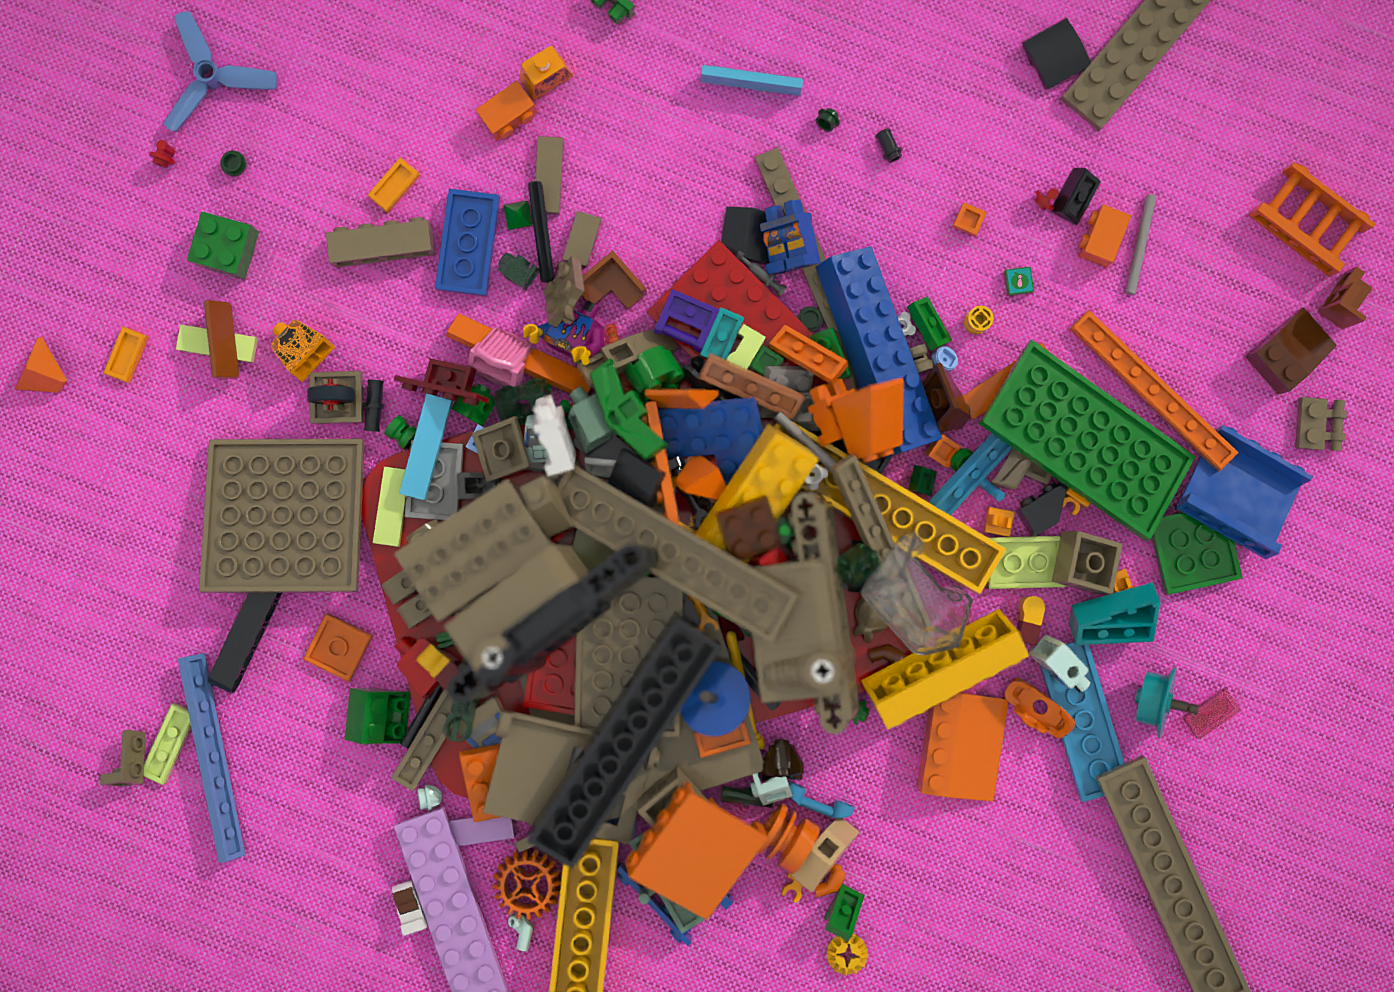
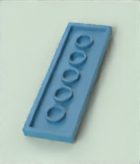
(1093, 741)

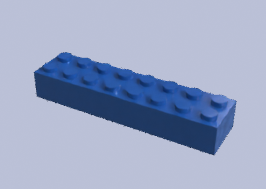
(876, 338)

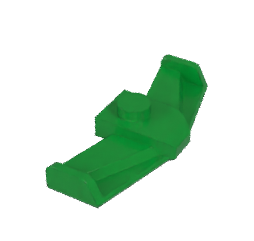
(625, 412)

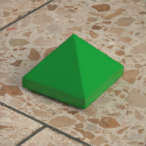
(518, 215)

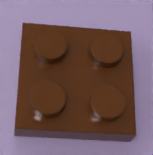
(748, 528)

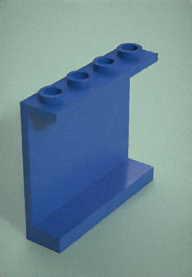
(1247, 496)

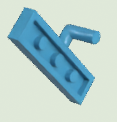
(971, 475)

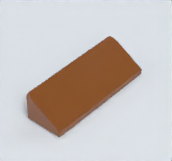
(221, 340)

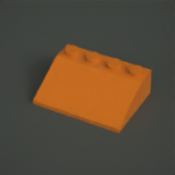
(963, 747)

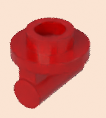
(163, 154)
(1043, 201)

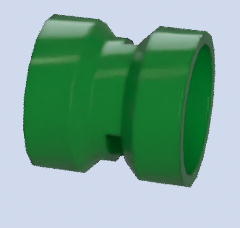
(401, 432)

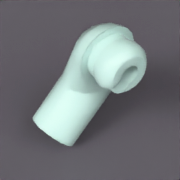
(524, 930)

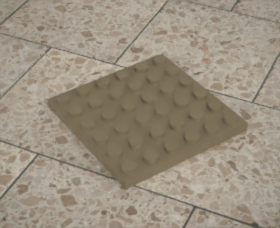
(282, 516)

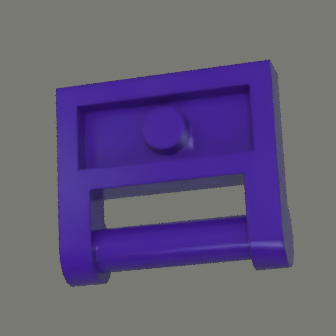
(690, 312)

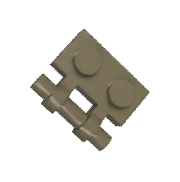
(1312, 424)

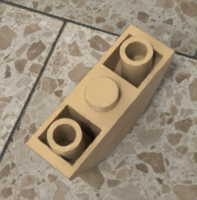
(825, 853)

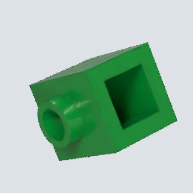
(479, 413)

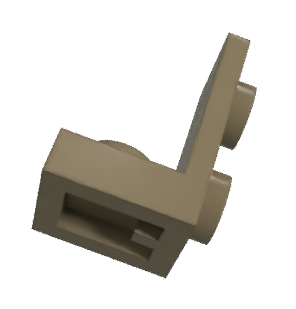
(132, 761)

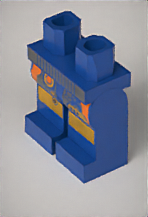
(789, 238)

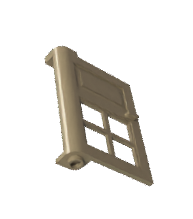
(534, 762)

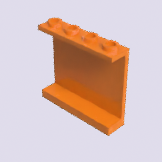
(694, 852)

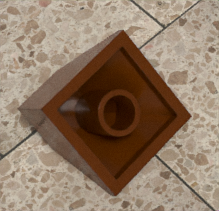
(945, 400)

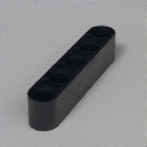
(243, 640)

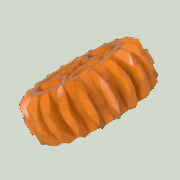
(534, 893)

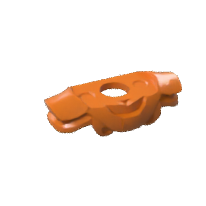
(1054, 721)

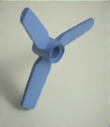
(229, 75)

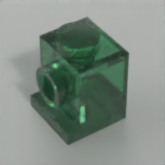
(517, 270)
(857, 564)

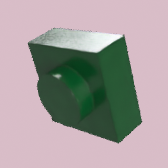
(922, 480)

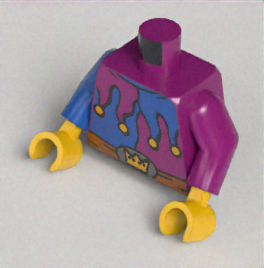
(576, 340)

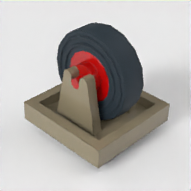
(336, 397)

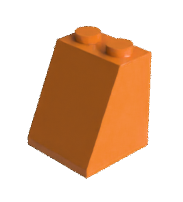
(872, 419)

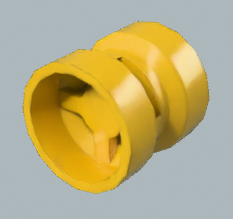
(973, 321)

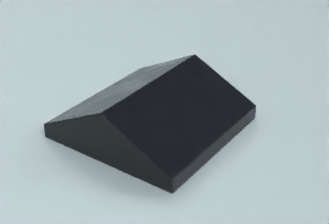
(744, 233)

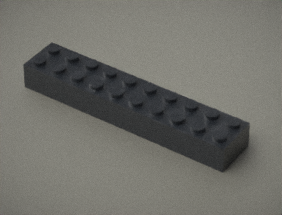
(623, 740)

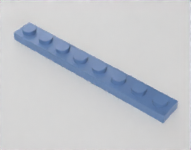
(211, 757)

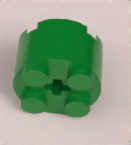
(654, 371)

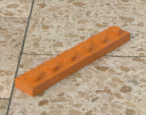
(665, 494)

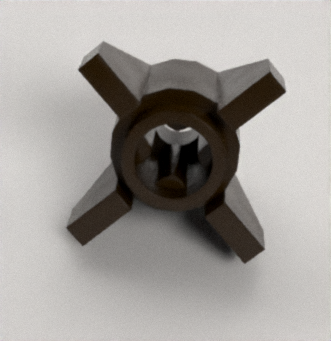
(782, 761)

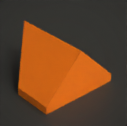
(41, 371)
(701, 478)

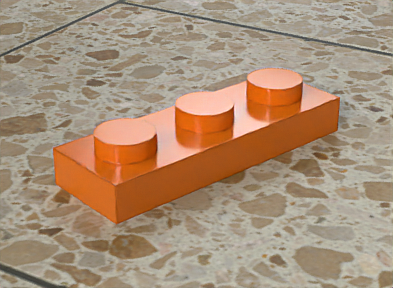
(808, 354)

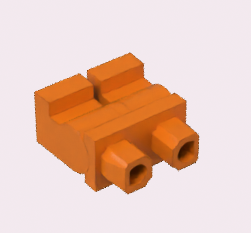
(823, 411)

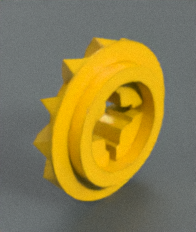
(837, 962)

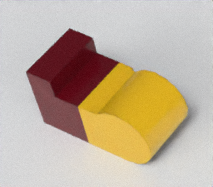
(1030, 618)
(438, 665)

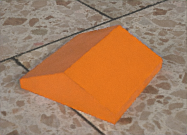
(682, 398)

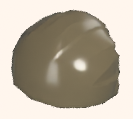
(868, 621)

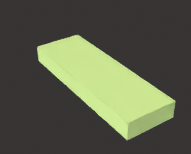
(195, 340)
(390, 508)
(168, 744)

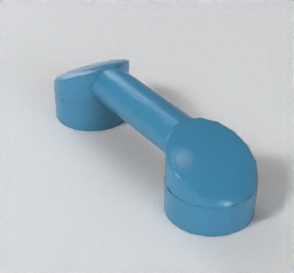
(839, 810)

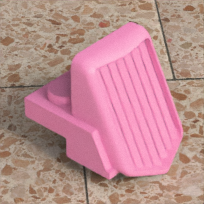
(500, 357)

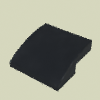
(1056, 53)

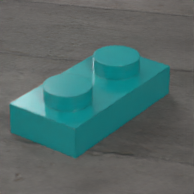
(722, 334)

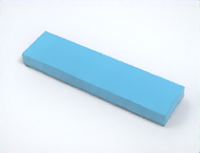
(751, 80)
(426, 447)

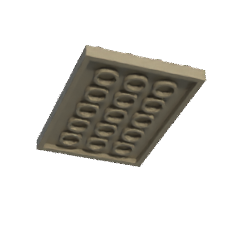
(616, 645)

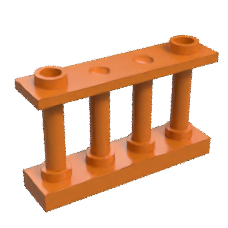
(1288, 229)

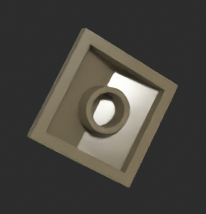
(501, 449)

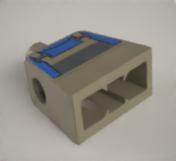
(484, 724)

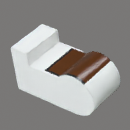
(409, 908)

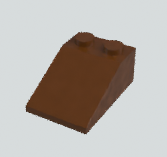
(1291, 352)

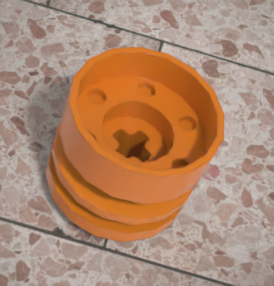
(790, 840)

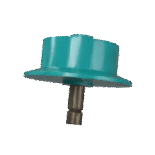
(1157, 699)

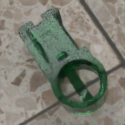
(463, 711)

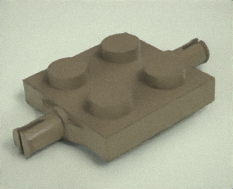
(564, 292)

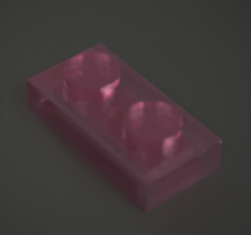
(1212, 714)

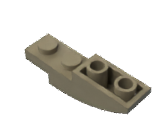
(626, 351)

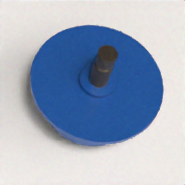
(717, 701)

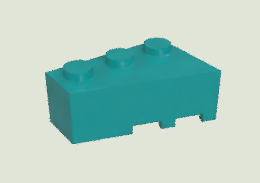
(1117, 617)

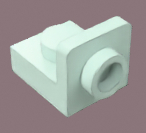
(771, 791)

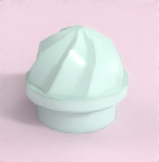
(429, 797)

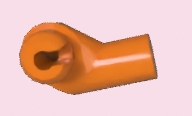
(833, 883)

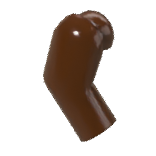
(886, 652)

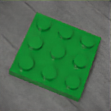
(1193, 554)

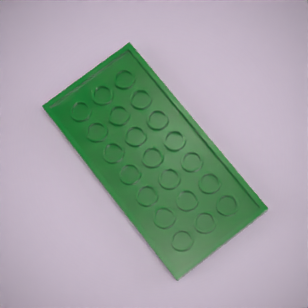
(1087, 440)

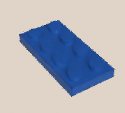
(467, 242)

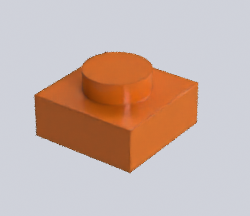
(969, 219)
(942, 450)

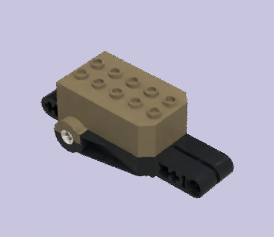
(536, 613)

